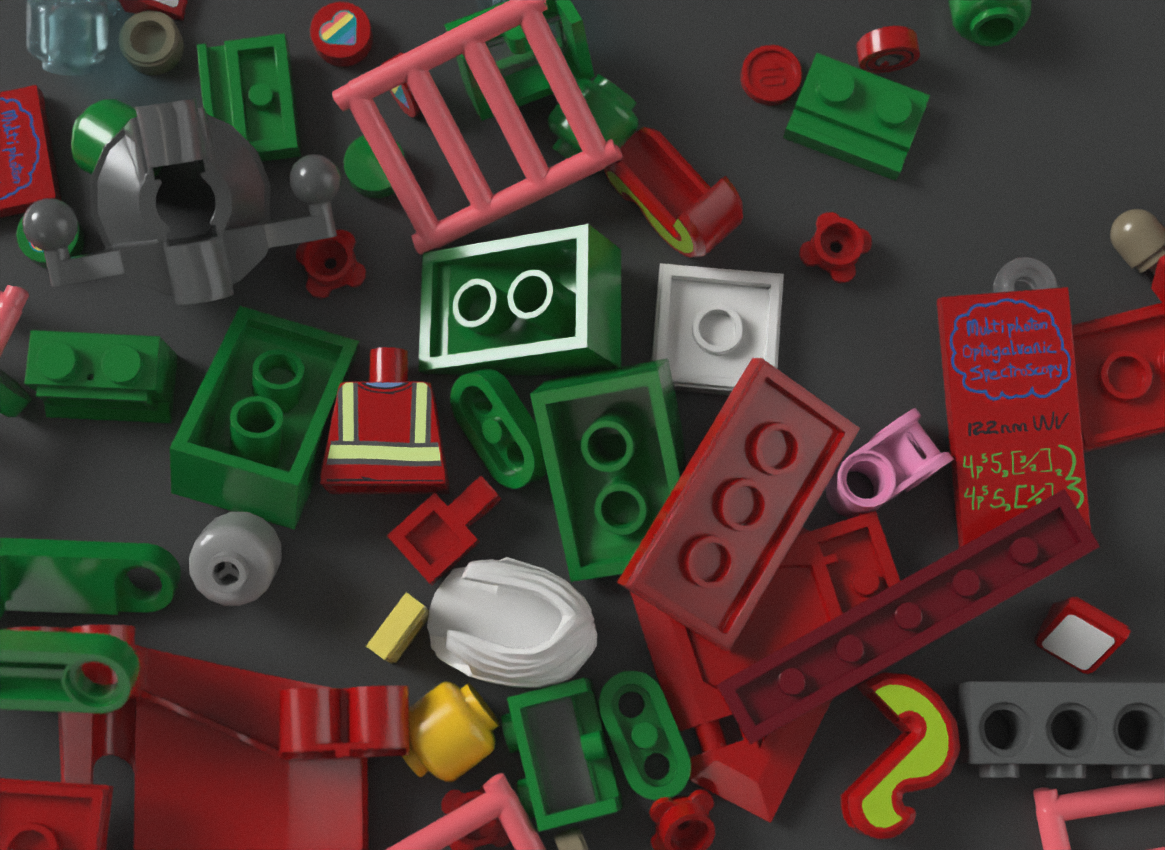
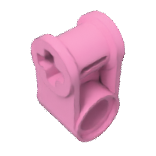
(893, 461)

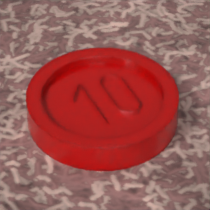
(771, 75)

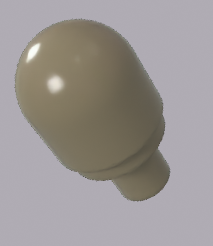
(1138, 239)

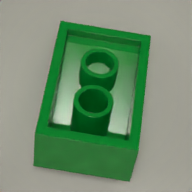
(523, 305)
(261, 418)
(609, 460)

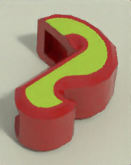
(674, 195)
(910, 763)

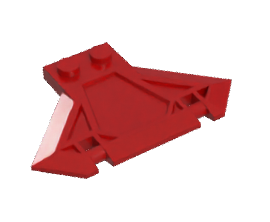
(816, 582)

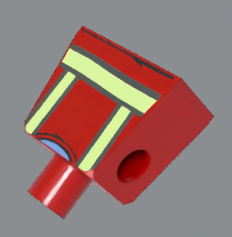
(385, 434)

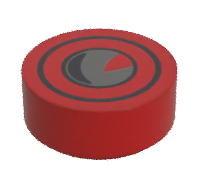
(888, 49)

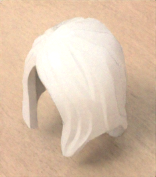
(511, 624)

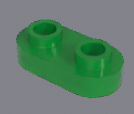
(498, 427)
(643, 735)

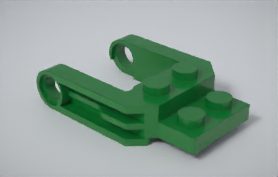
(73, 577)

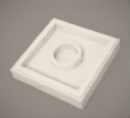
(714, 324)

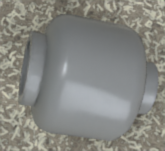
(235, 558)

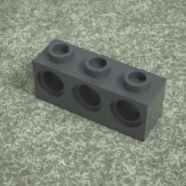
(1092, 708)

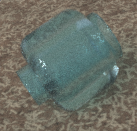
(67, 34)

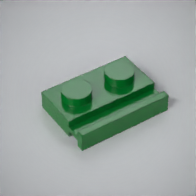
(253, 90)
(856, 116)

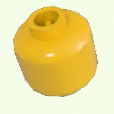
(450, 731)

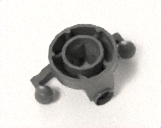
(134, 235)

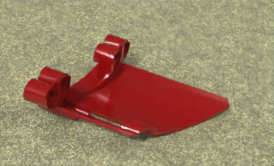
(236, 752)

